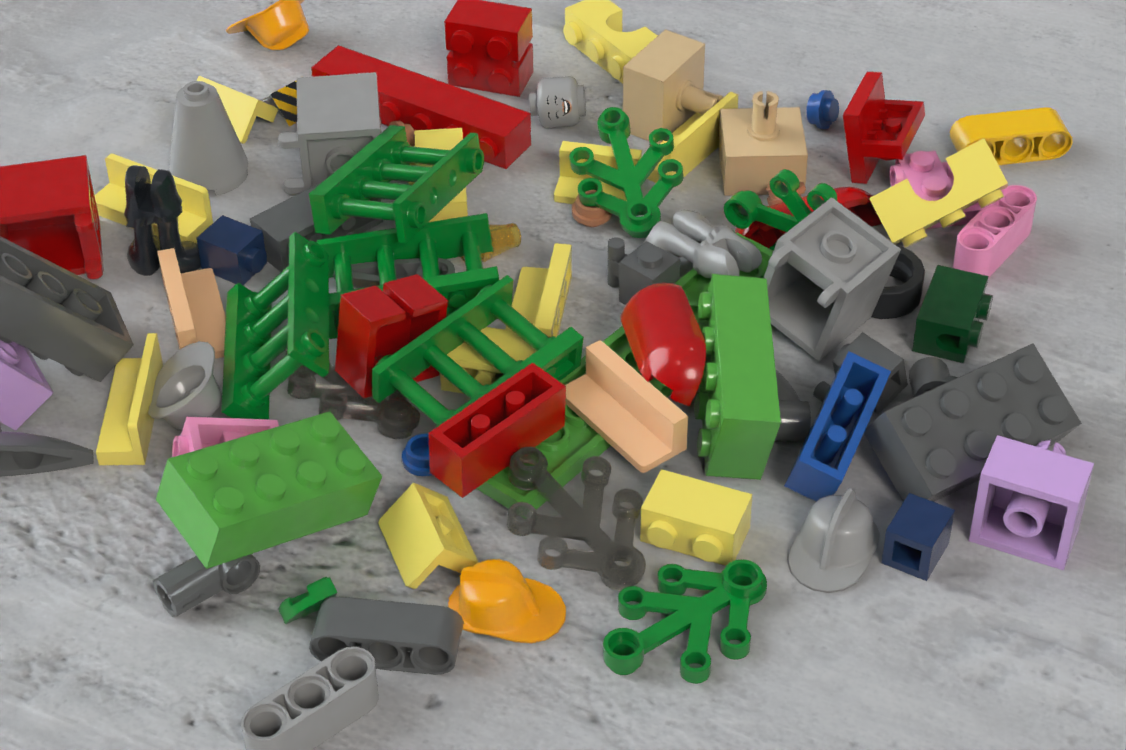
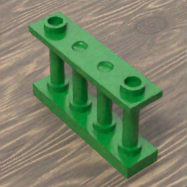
(388, 159)
(437, 239)
(252, 320)
(396, 372)

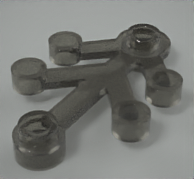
(394, 417)
(578, 522)

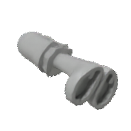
(708, 248)

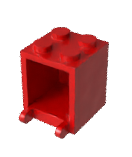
(53, 213)

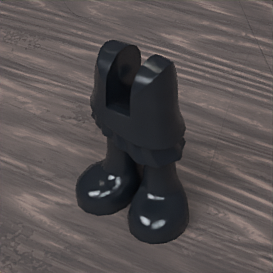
(158, 204)

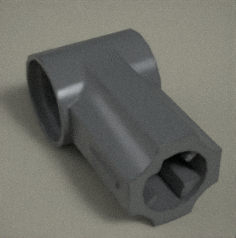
(193, 583)

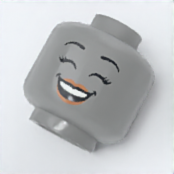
(558, 102)

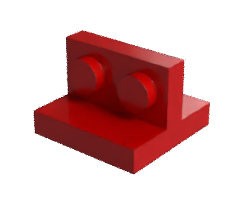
(878, 127)

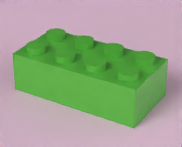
(738, 380)
(267, 488)

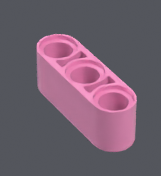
(995, 231)

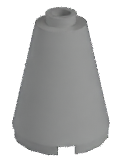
(205, 141)

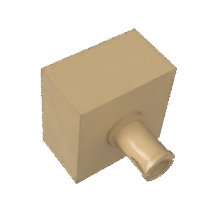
(665, 84)
(760, 144)

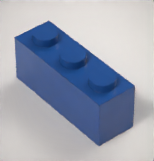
(838, 428)

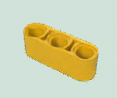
(1015, 135)

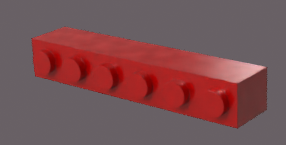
(432, 104)

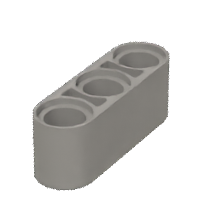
(314, 704)

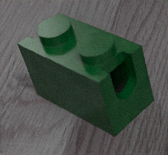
(951, 314)

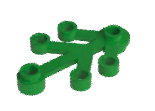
(615, 130)
(747, 207)
(737, 585)

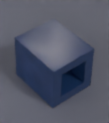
(232, 250)
(917, 536)

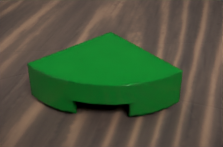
(308, 602)

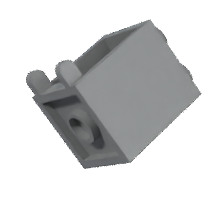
(333, 124)
(827, 277)

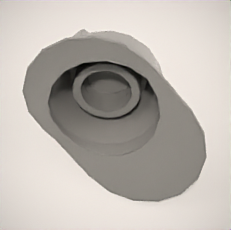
(186, 386)
(834, 544)

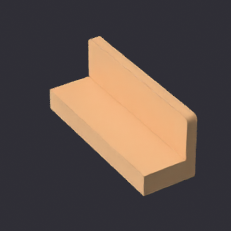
(193, 304)
(627, 410)

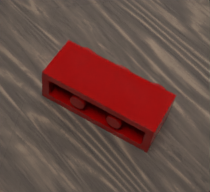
(491, 429)

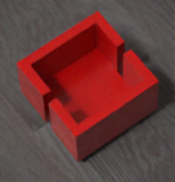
(489, 46)
(381, 324)

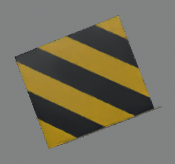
(286, 102)

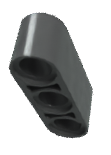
(395, 633)

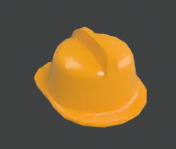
(276, 26)
(505, 604)

